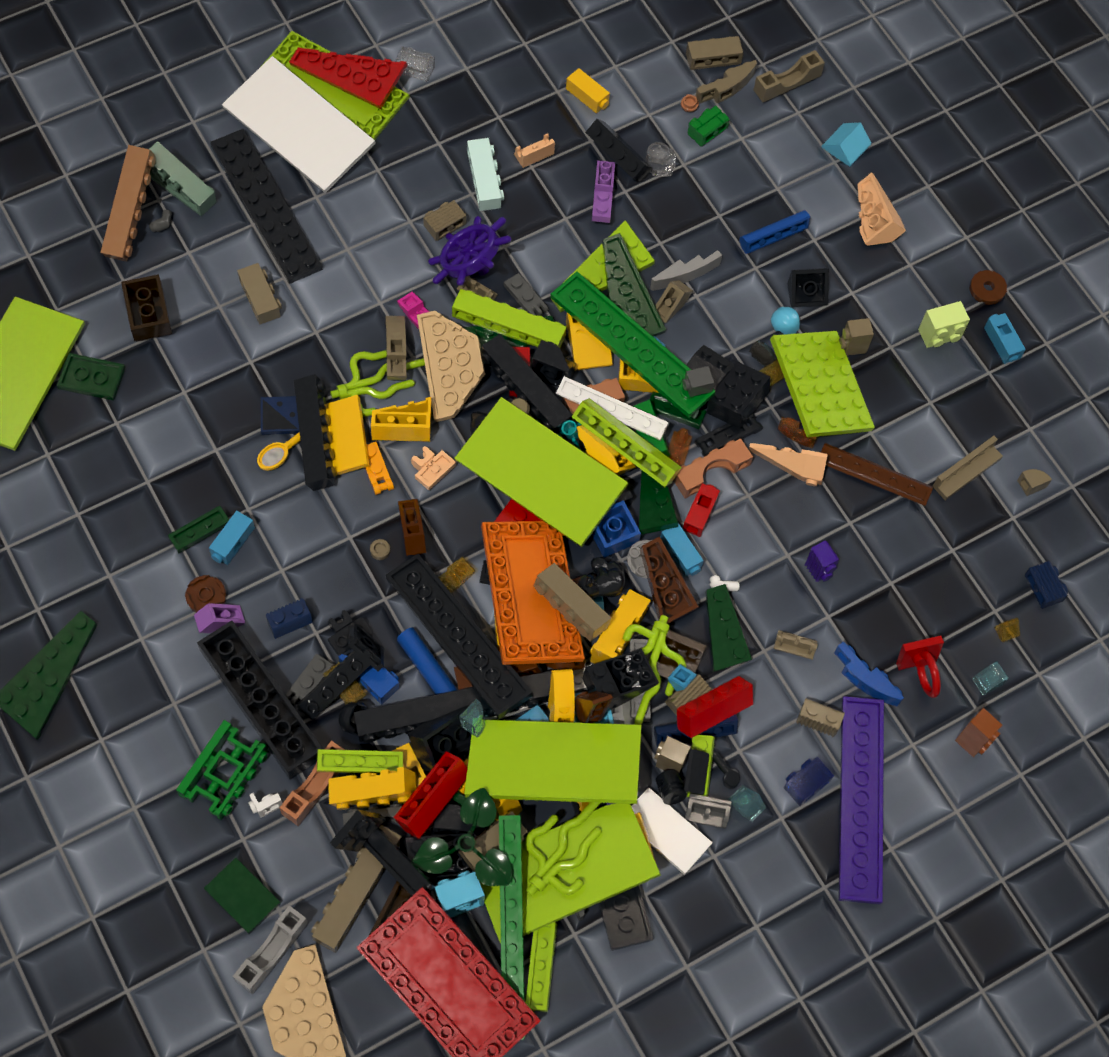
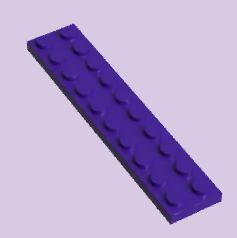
(861, 801)

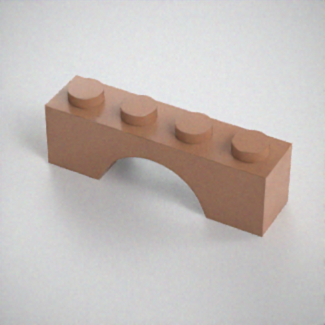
(732, 456)
(304, 798)

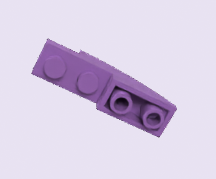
(603, 191)

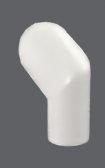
(731, 585)

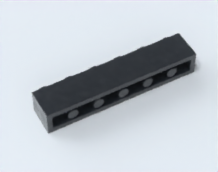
(525, 383)
(314, 432)

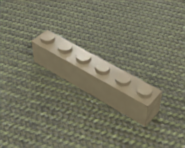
(350, 897)

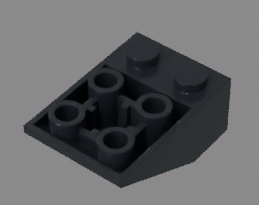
(621, 677)
(412, 844)

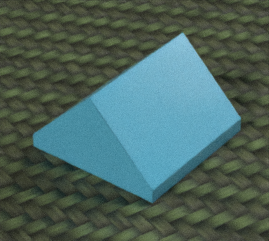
(848, 143)

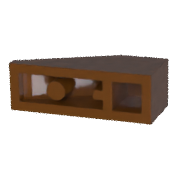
(412, 527)
(592, 706)

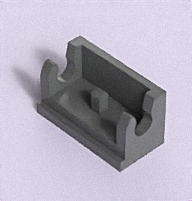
(707, 811)

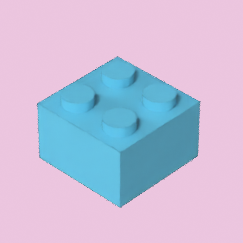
(459, 894)

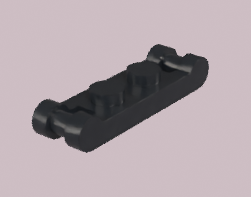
(726, 433)

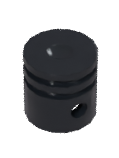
(671, 788)

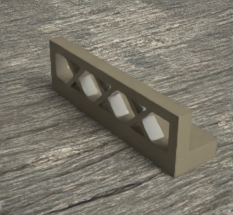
(967, 469)

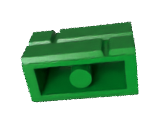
(708, 125)

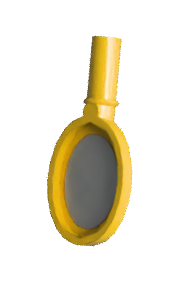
(276, 453)

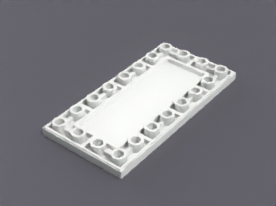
(298, 124)

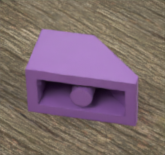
(216, 615)

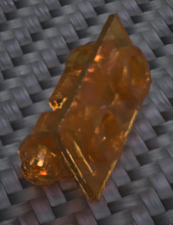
(679, 446)

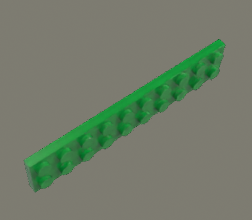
(628, 341)

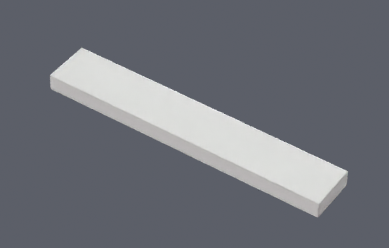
(623, 412)

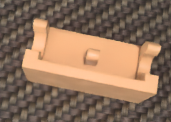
(535, 151)

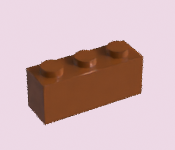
(979, 733)

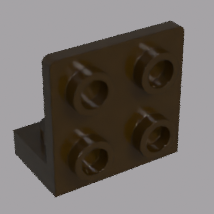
(687, 648)

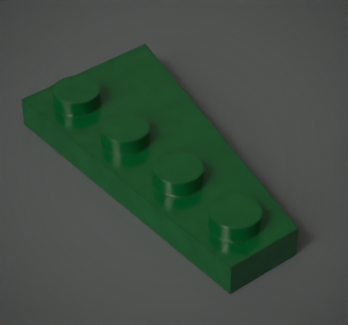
(655, 506)
(726, 635)

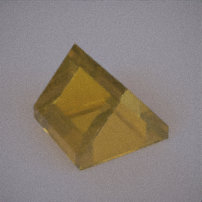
(1008, 629)

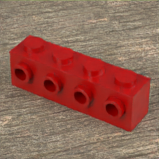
(714, 706)
(432, 795)

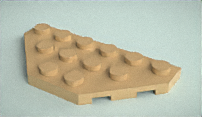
(451, 363)
(301, 1010)

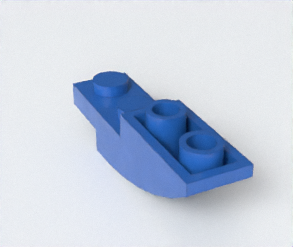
(871, 682)

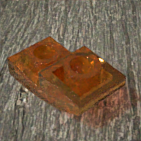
(790, 428)

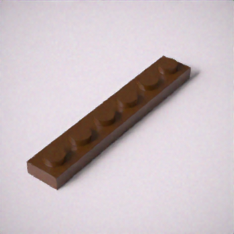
(877, 474)

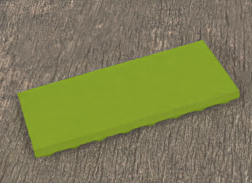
(364, 115)
(31, 355)
(541, 471)
(556, 761)
(612, 865)

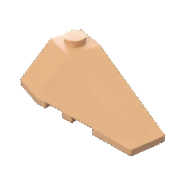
(878, 216)
(805, 466)

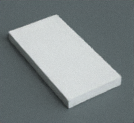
(670, 832)

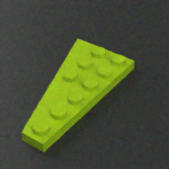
(594, 266)

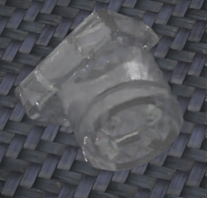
(658, 158)

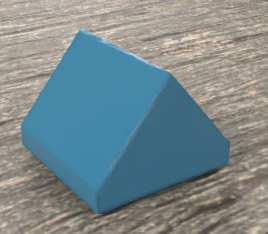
(681, 678)

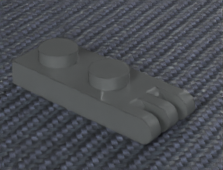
(525, 295)
(309, 678)

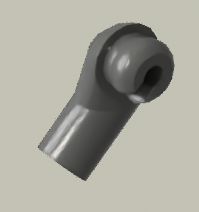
(162, 223)

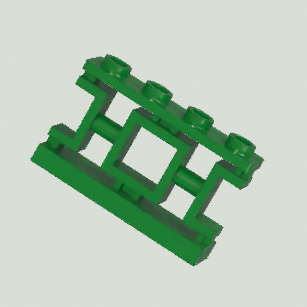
(209, 760)

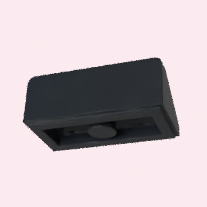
(696, 772)

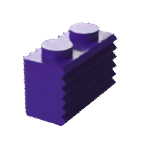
(822, 561)

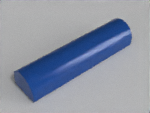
(774, 232)
(425, 662)

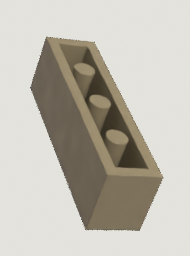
(572, 602)

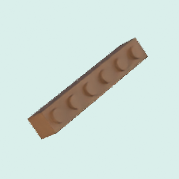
(127, 203)

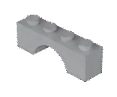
(260, 964)

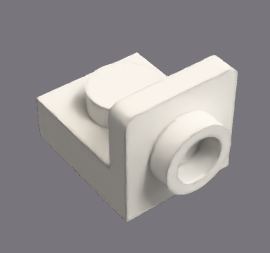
(267, 805)

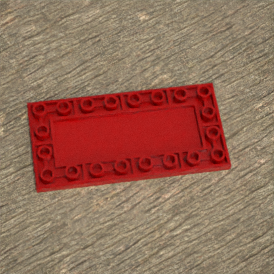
(447, 981)

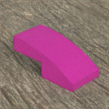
(412, 306)

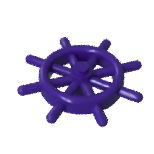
(466, 248)

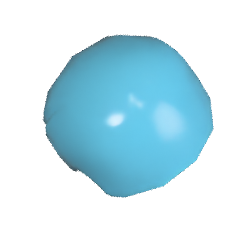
(785, 320)

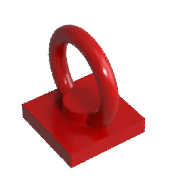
(921, 654)

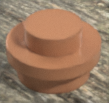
(689, 103)

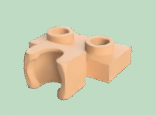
(432, 467)

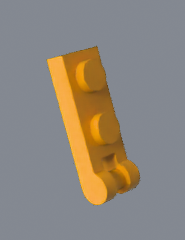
(377, 470)

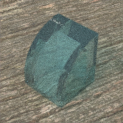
(990, 678)
(473, 718)
(747, 803)

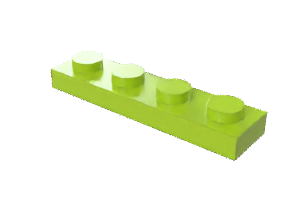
(358, 761)
(541, 968)

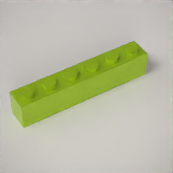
(506, 319)
(626, 442)

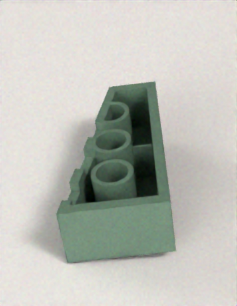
(180, 181)

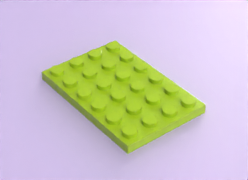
(822, 383)

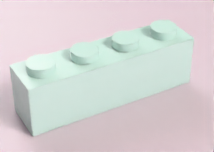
(484, 174)

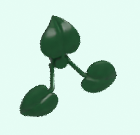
(492, 869)

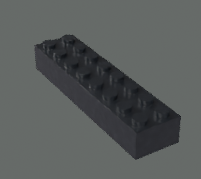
(260, 699)

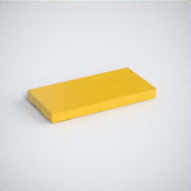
(347, 435)

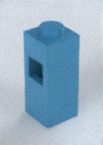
(1004, 338)
(231, 538)
(682, 551)

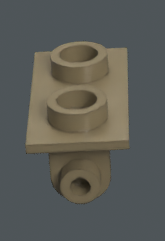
(477, 288)
(795, 645)

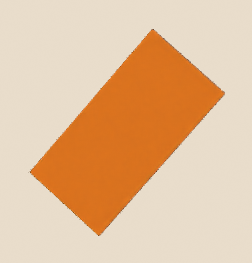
(525, 620)

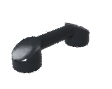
(731, 777)

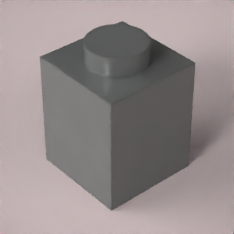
(698, 381)

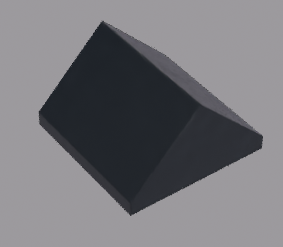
(808, 287)

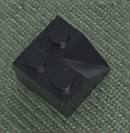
(551, 365)

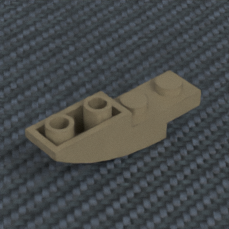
(732, 82)
(396, 347)

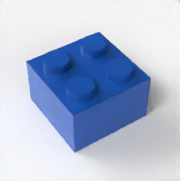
(616, 530)

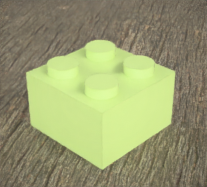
(944, 324)

